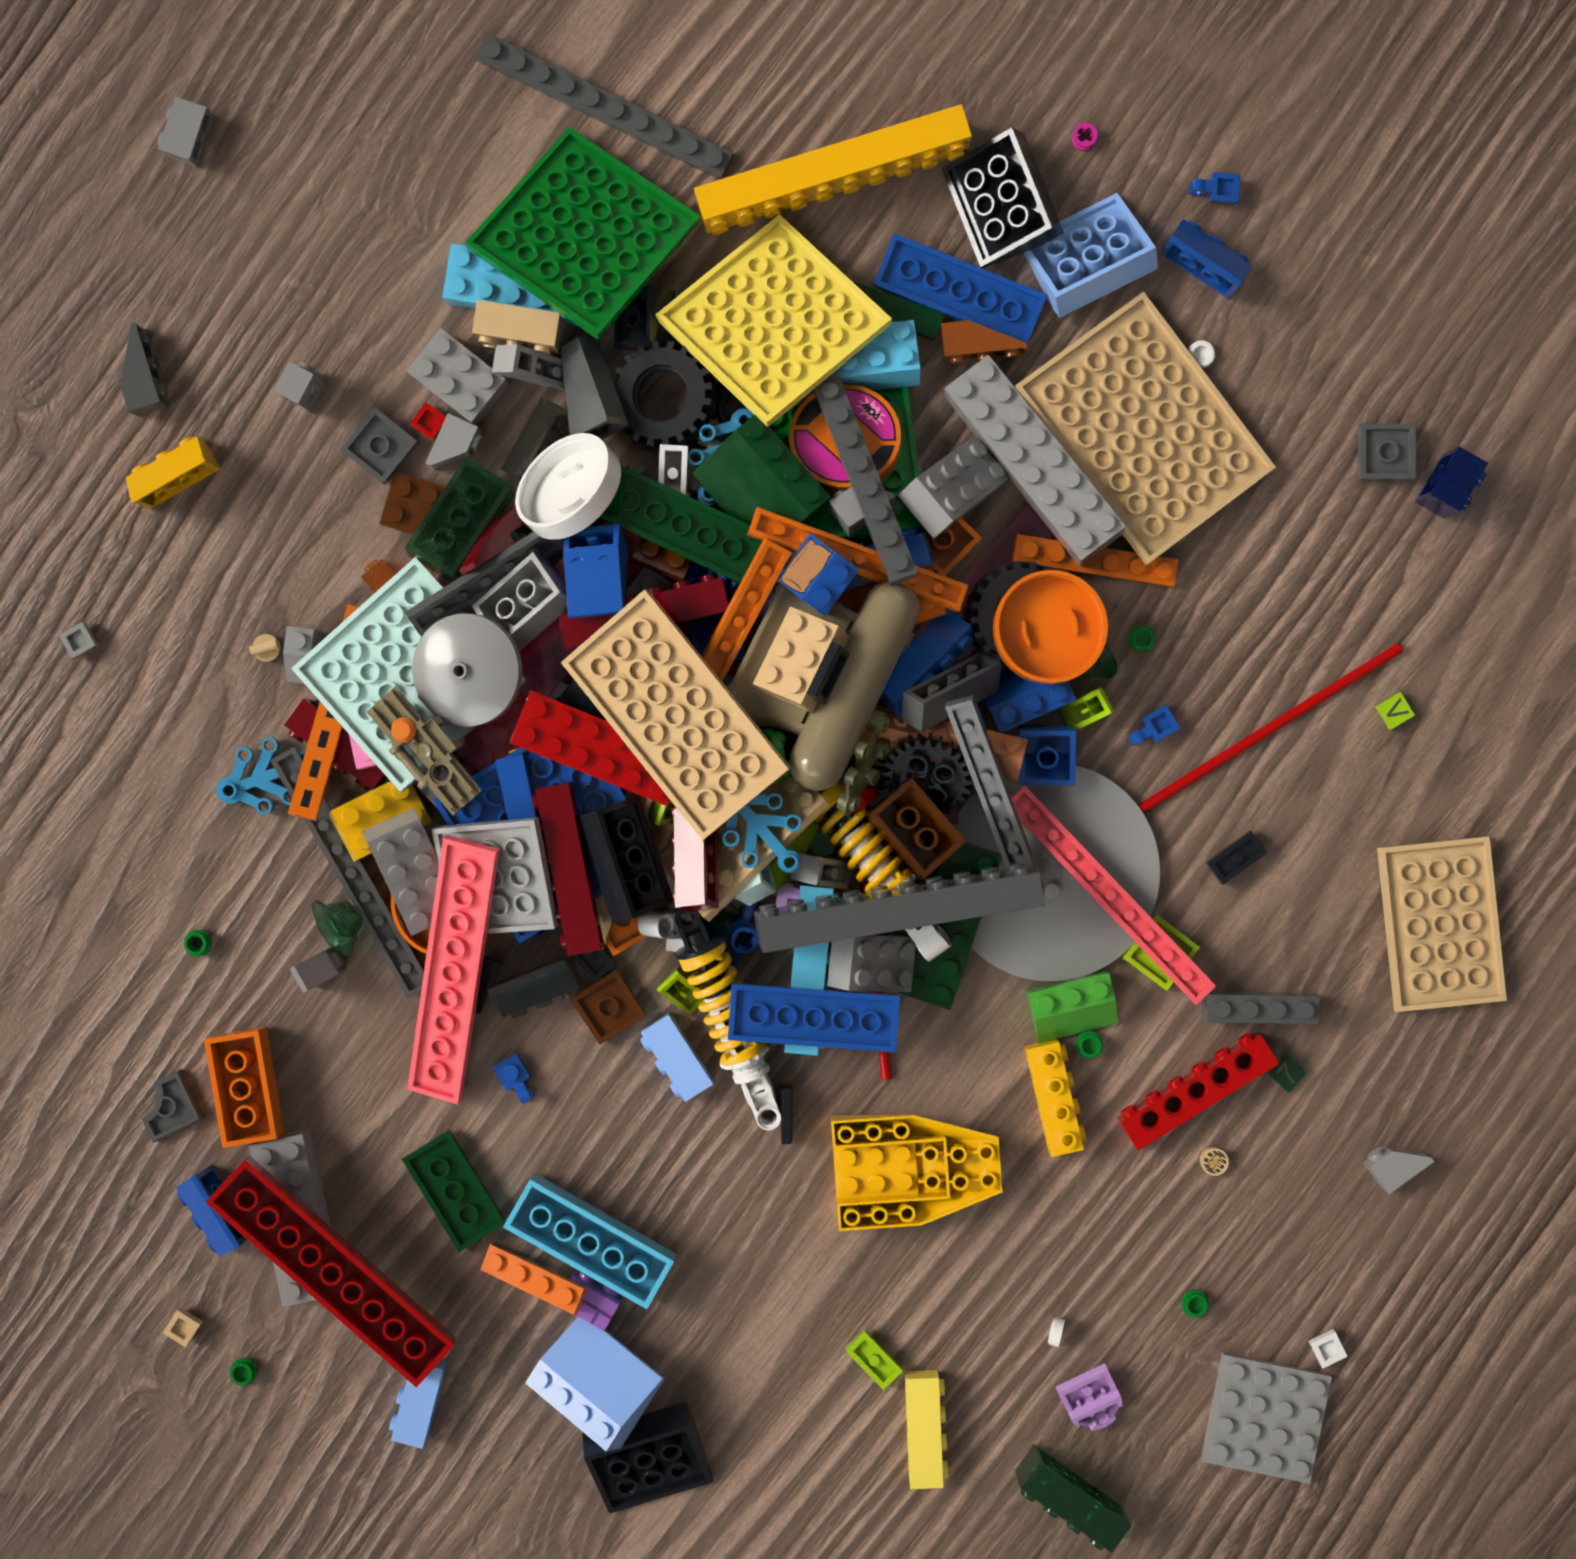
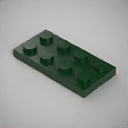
(454, 1190)

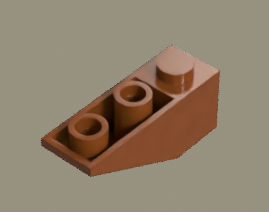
(971, 340)

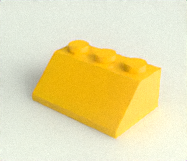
(171, 472)

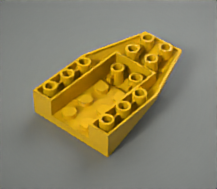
(909, 1169)

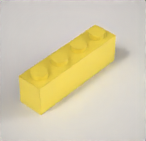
(924, 1429)

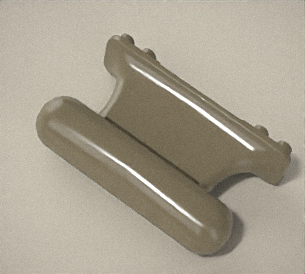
(833, 729)

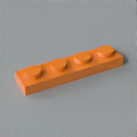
(534, 1279)

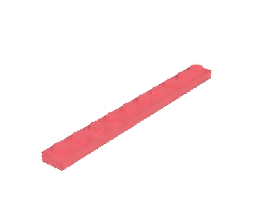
(1111, 896)

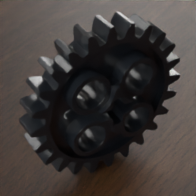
(953, 783)

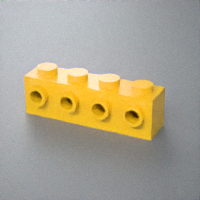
(1054, 1097)

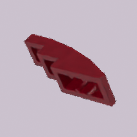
(493, 540)

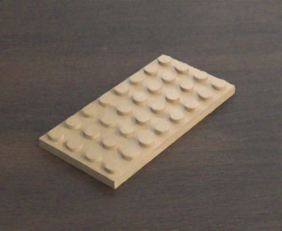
(675, 714)

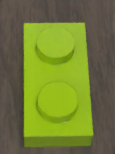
(874, 1359)

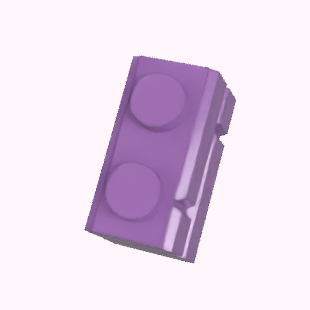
(599, 1301)

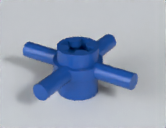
(747, 942)

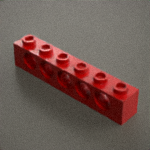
(1260, 1061)

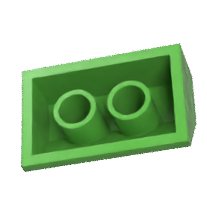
(1072, 1006)

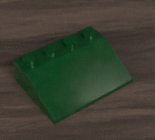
(760, 472)

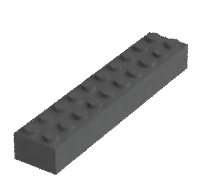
(898, 908)

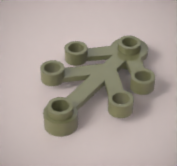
(865, 756)

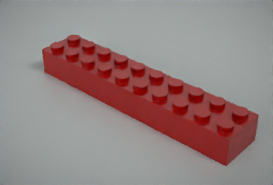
(331, 1270)

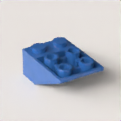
(595, 571)

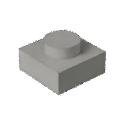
(78, 640)

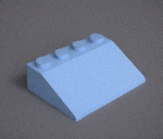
(1093, 257)
(595, 1383)

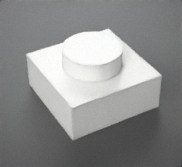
(1327, 1348)

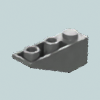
(140, 375)

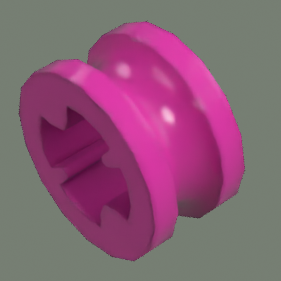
(1083, 128)

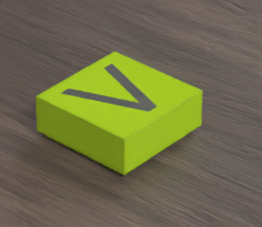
(1394, 710)

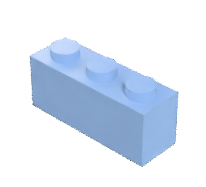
(676, 1057)
(417, 1408)

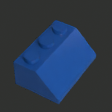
(1206, 258)
(1024, 700)
(194, 1193)

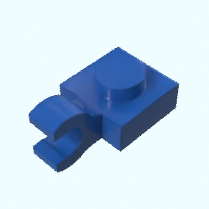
(1221, 188)
(1156, 724)
(513, 1074)

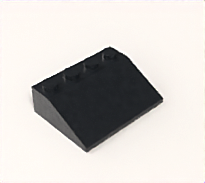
(1002, 198)
(654, 1462)

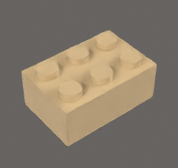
(524, 326)
(797, 657)

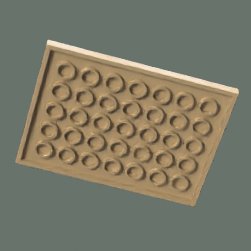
(1146, 426)

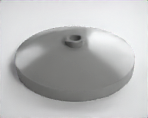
(489, 664)

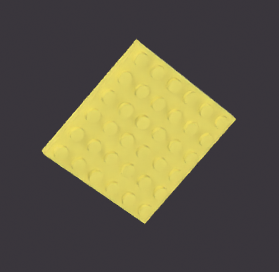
(773, 320)

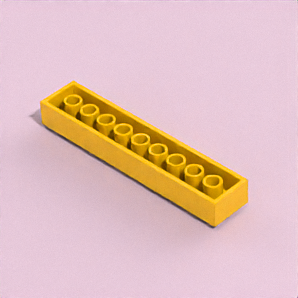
(833, 170)

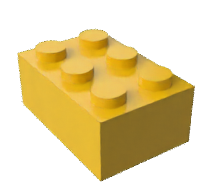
(371, 810)

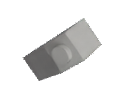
(528, 366)

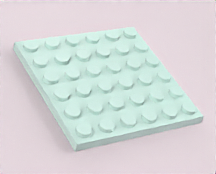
(368, 659)

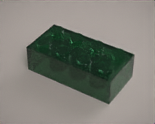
(459, 519)
(1072, 1499)

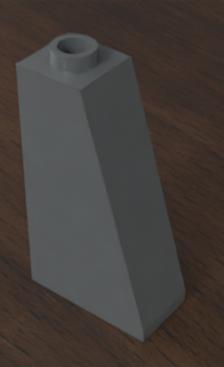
(589, 390)

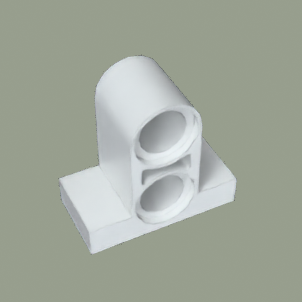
(662, 925)

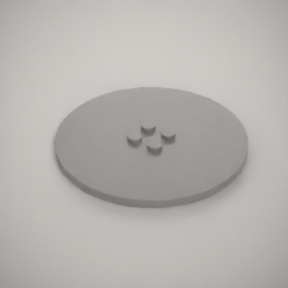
(1072, 930)

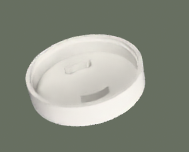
(568, 486)

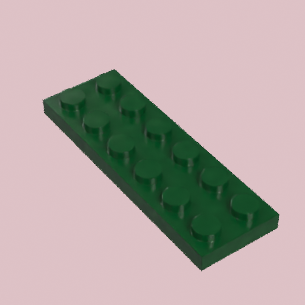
(682, 525)
(939, 979)

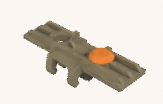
(430, 744)

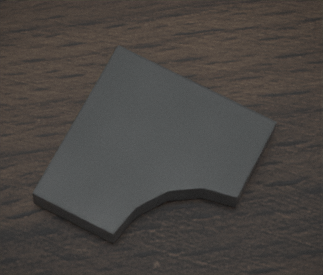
(173, 1107)

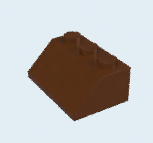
(915, 828)

